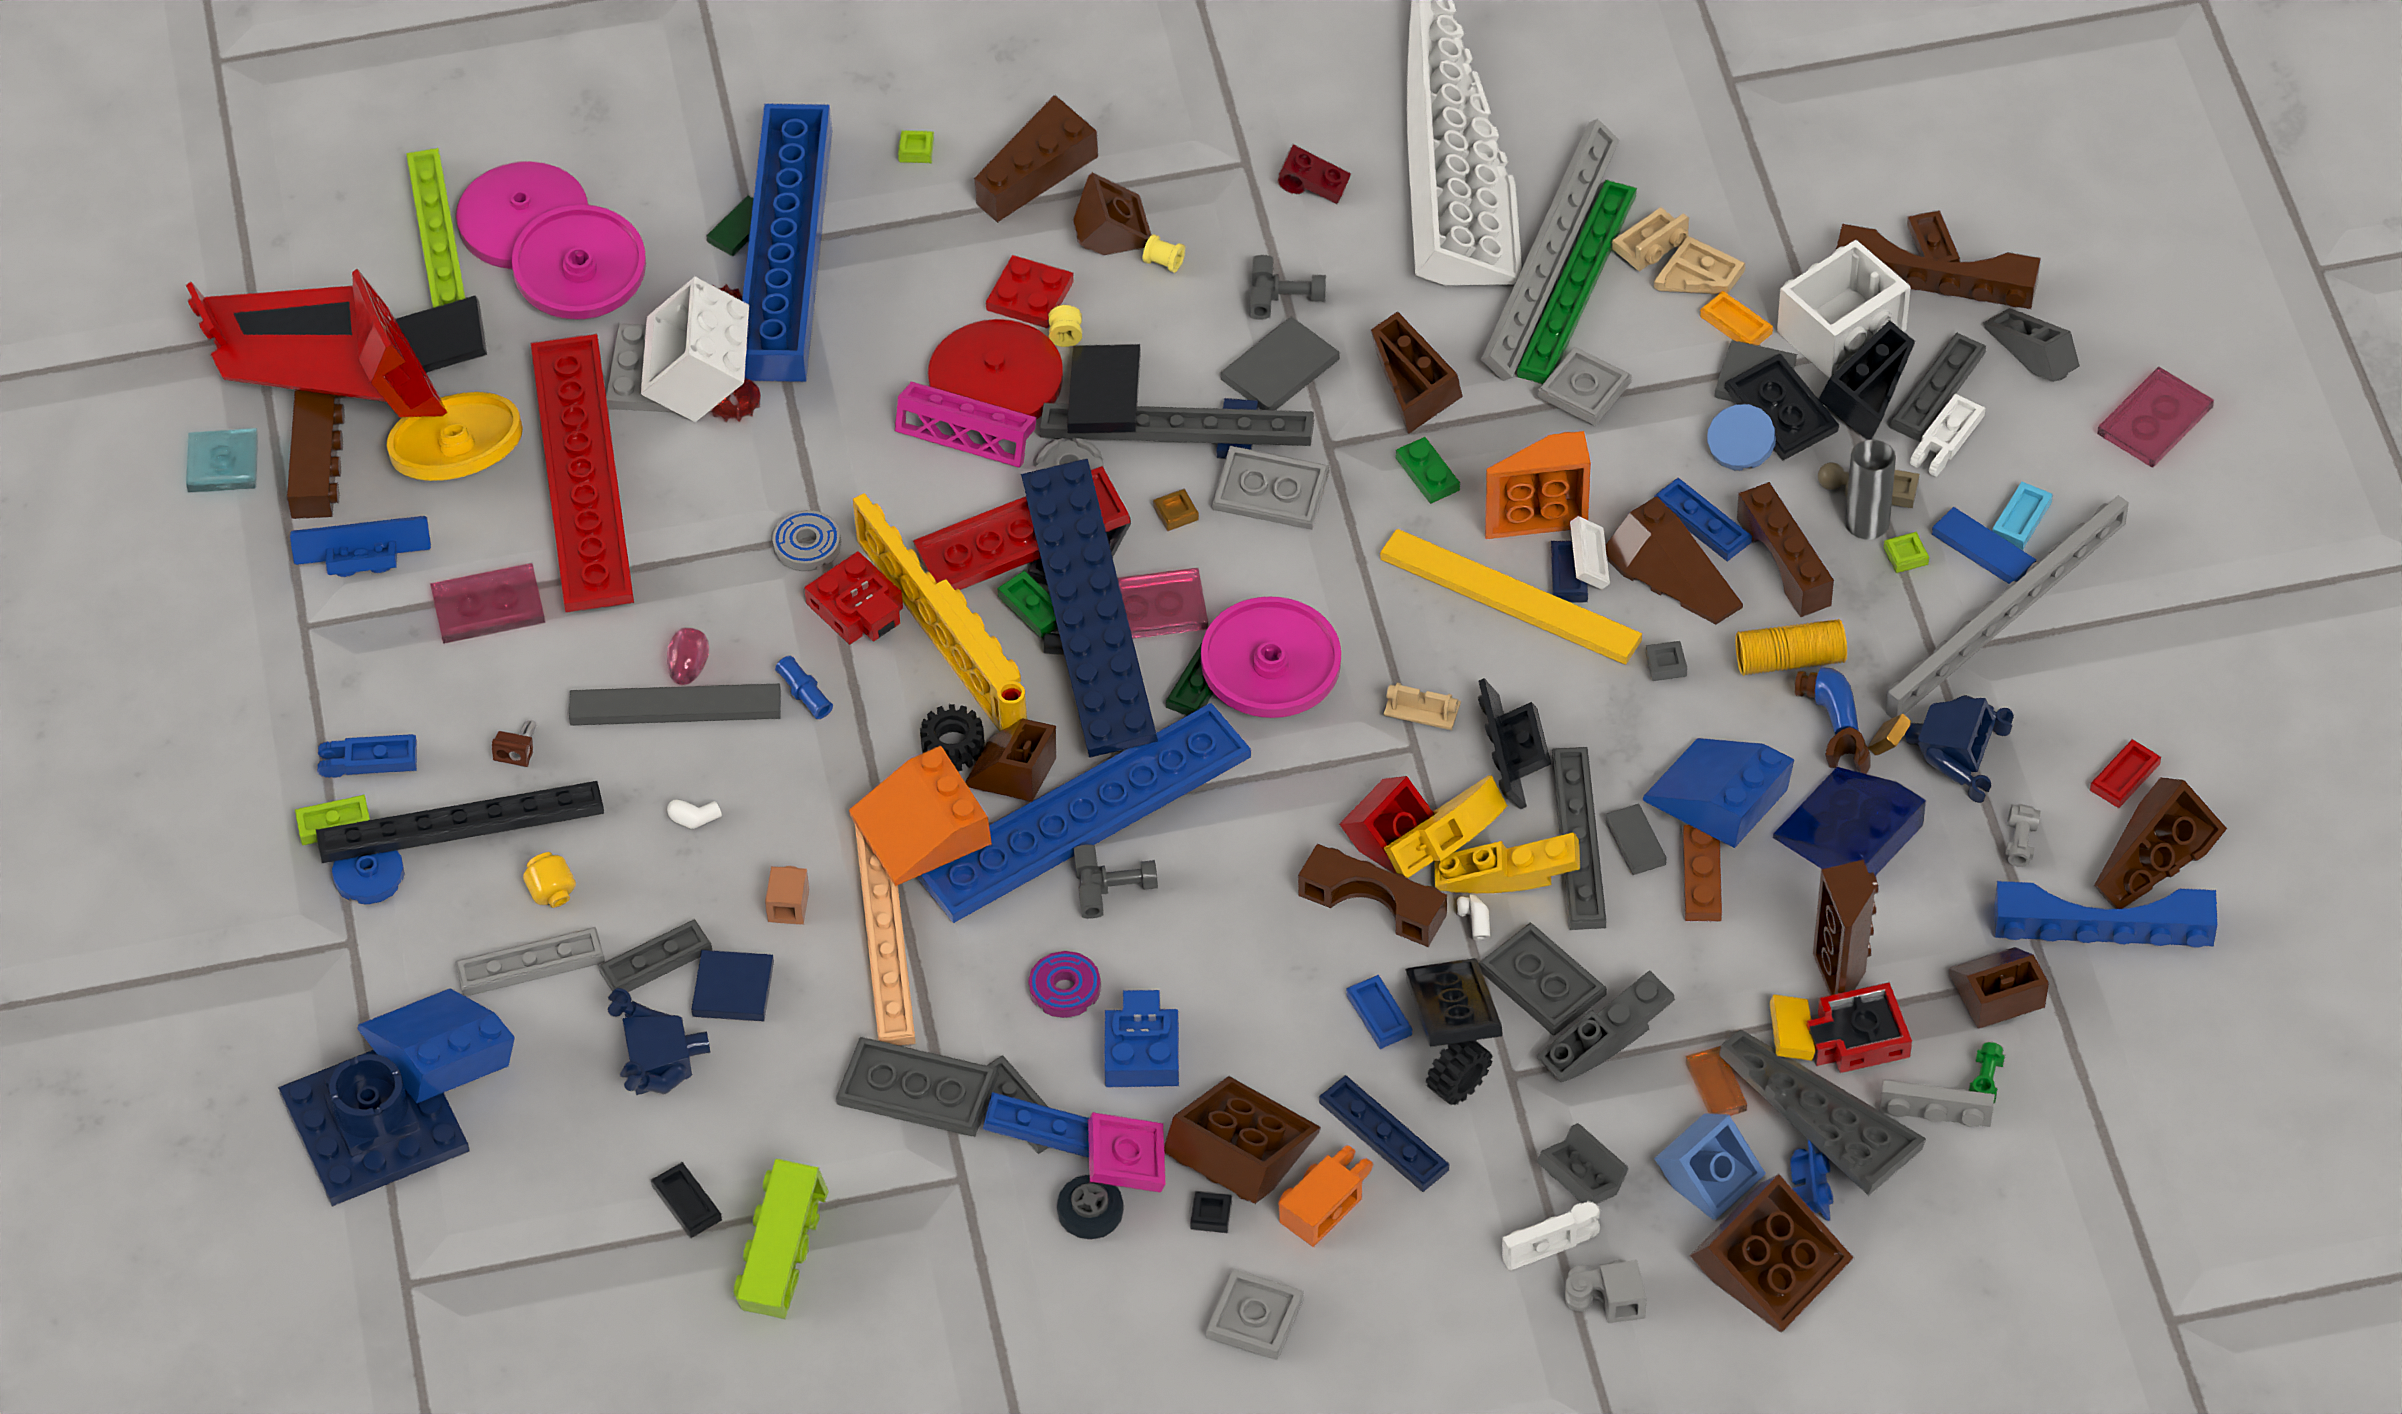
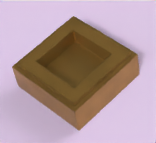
(1176, 509)
(1889, 734)

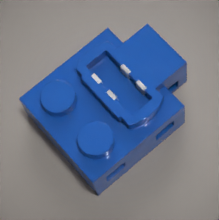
(1141, 1042)

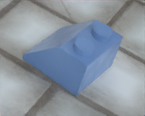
(1711, 1164)

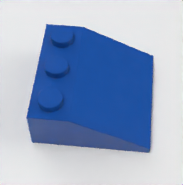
(1723, 787)
(440, 1042)

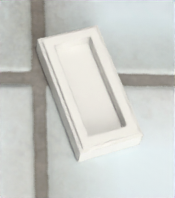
(1589, 552)

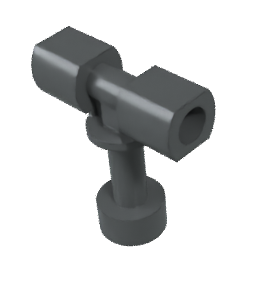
(1269, 287)
(1096, 879)

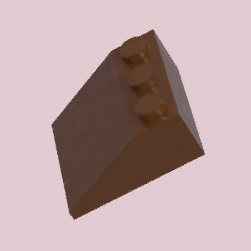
(1239, 1139)
(1772, 1254)

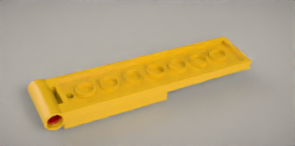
(944, 618)

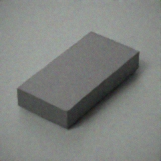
(1636, 839)

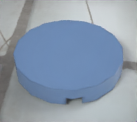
(1741, 437)

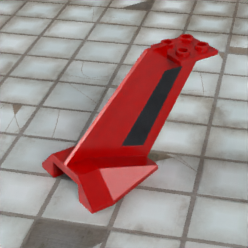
(319, 343)

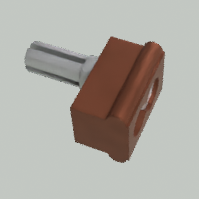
(513, 747)

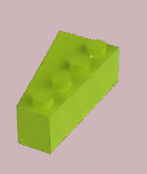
(780, 1238)

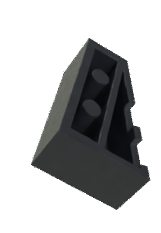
(1867, 381)

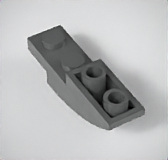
(1607, 1032)

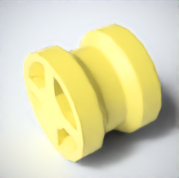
(1065, 326)

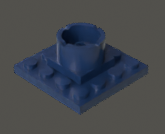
(367, 1127)

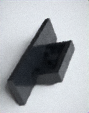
(1517, 742)

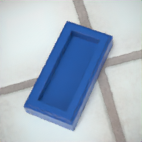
(1379, 1011)

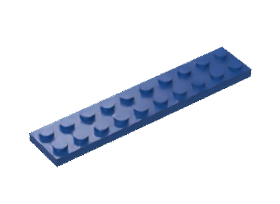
(1088, 810)

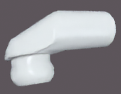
(693, 816)
(1478, 913)

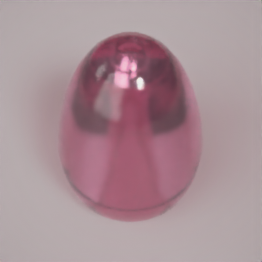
(687, 655)

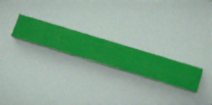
(1577, 282)

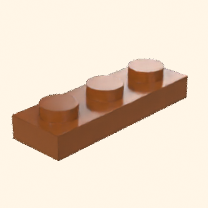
(1701, 876)

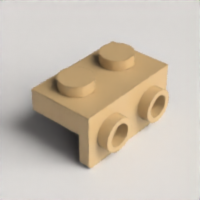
(1651, 238)

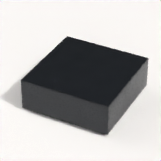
(1211, 1212)

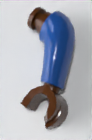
(1836, 695)

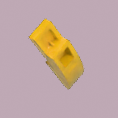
(1448, 829)
(1500, 870)

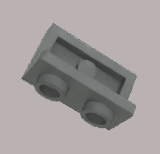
(1584, 1166)

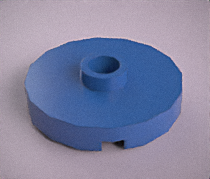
(372, 884)

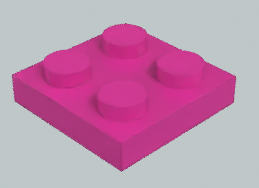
(1126, 1152)

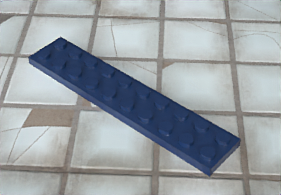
(1089, 608)

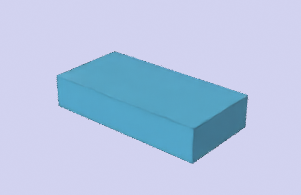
(2023, 514)

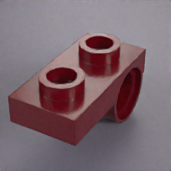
(1307, 171)

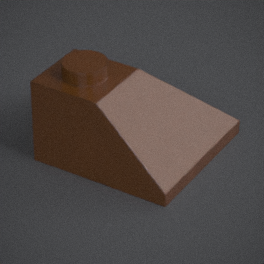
(1110, 218)

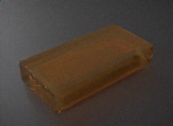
(1716, 1082)

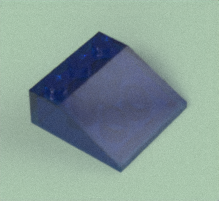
(1853, 820)

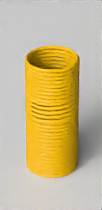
(1803, 647)

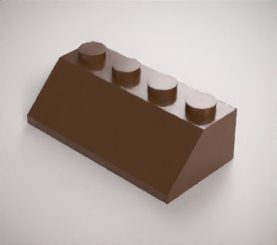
(1844, 924)

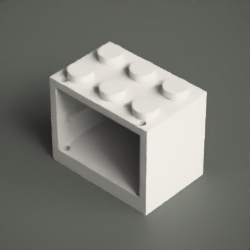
(1841, 306)
(695, 349)

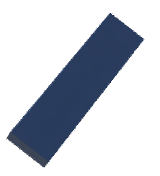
(1384, 1133)

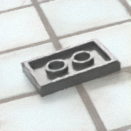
(1280, 365)
(1542, 979)

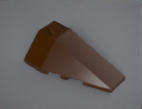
(1664, 555)
(2161, 837)

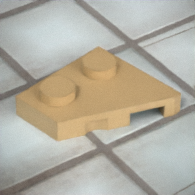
(1699, 270)

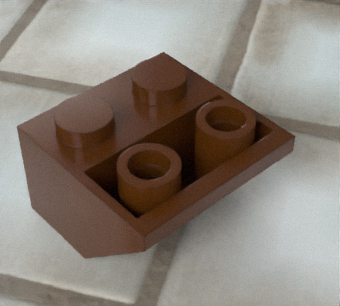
(1016, 760)
(2001, 986)

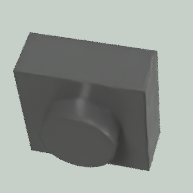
(1666, 661)

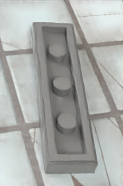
(529, 961)

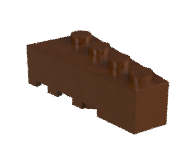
(1036, 159)

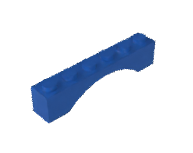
(2032, 913)

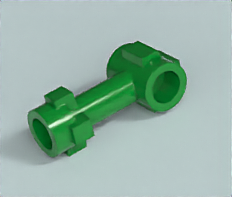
(1990, 1057)

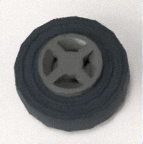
(1102, 1199)

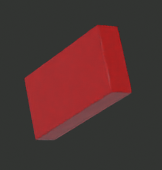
(2125, 773)

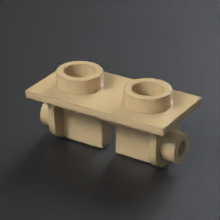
(1420, 707)

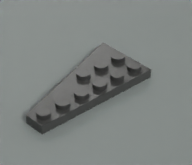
(1843, 1127)

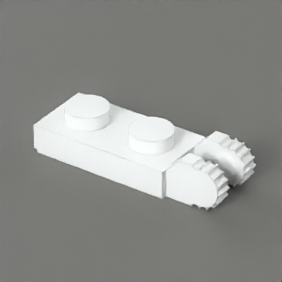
(1948, 433)
(1551, 1236)

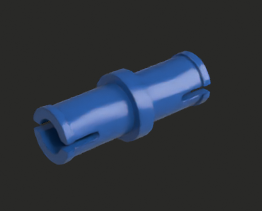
(804, 687)

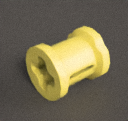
(1164, 253)

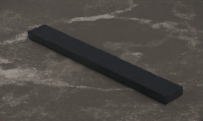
(459, 821)

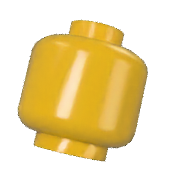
(549, 879)

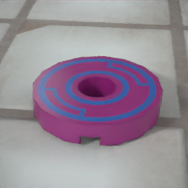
(1059, 967)

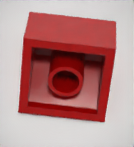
(1384, 817)

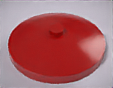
(999, 365)

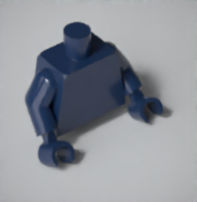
(1957, 737)
(655, 1046)

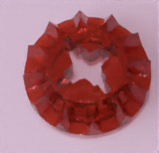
(748, 400)

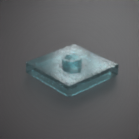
(222, 460)

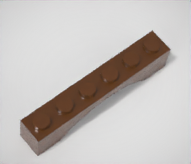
(1999, 280)

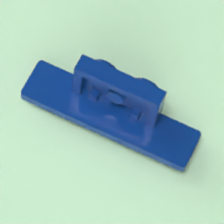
(360, 545)

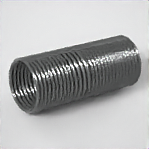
(1870, 489)

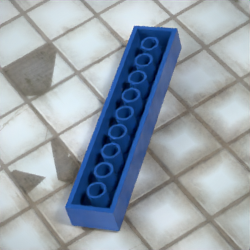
(786, 240)

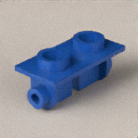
(1811, 1168)

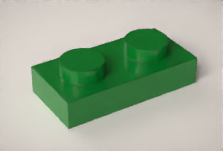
(1427, 470)
(1029, 602)

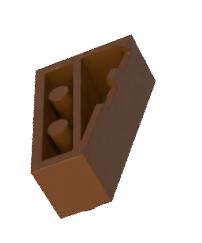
(1415, 372)

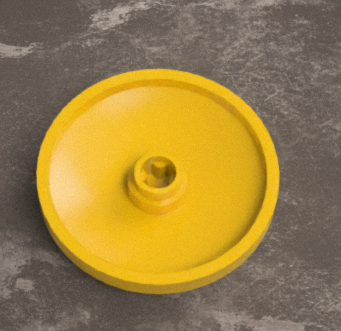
(464, 441)

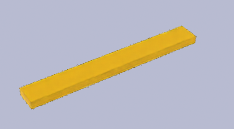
(1511, 596)

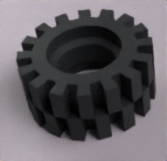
(954, 721)
(1459, 1071)

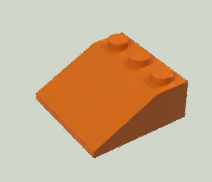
(1539, 487)
(921, 817)

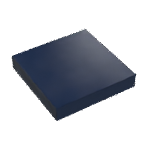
(732, 985)

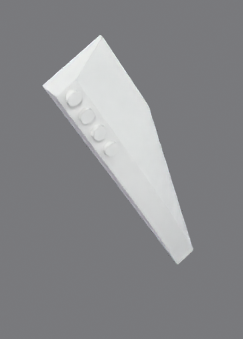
(1457, 174)

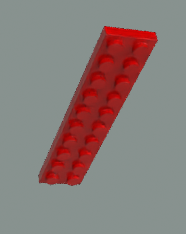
(581, 473)

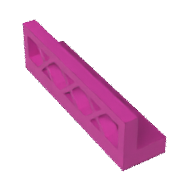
(966, 413)

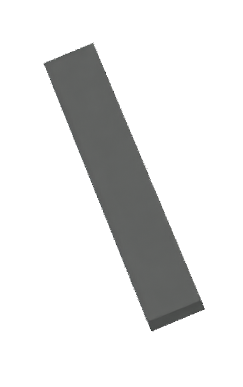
(675, 704)
(1577, 815)

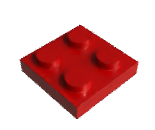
(1029, 291)

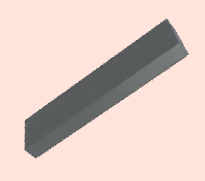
(1938, 386)

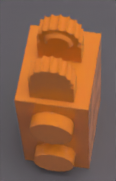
(1323, 1196)

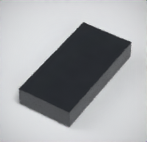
(686, 1200)

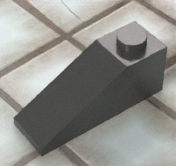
(2035, 343)

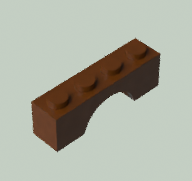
(1801, 569)
(1335, 877)

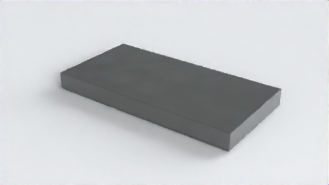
(917, 1086)

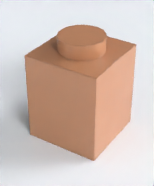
(787, 895)

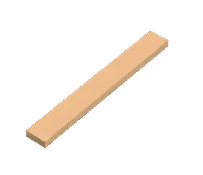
(885, 949)

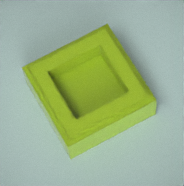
(916, 146)
(1906, 552)

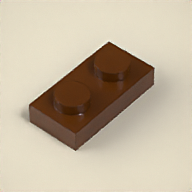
(1932, 237)

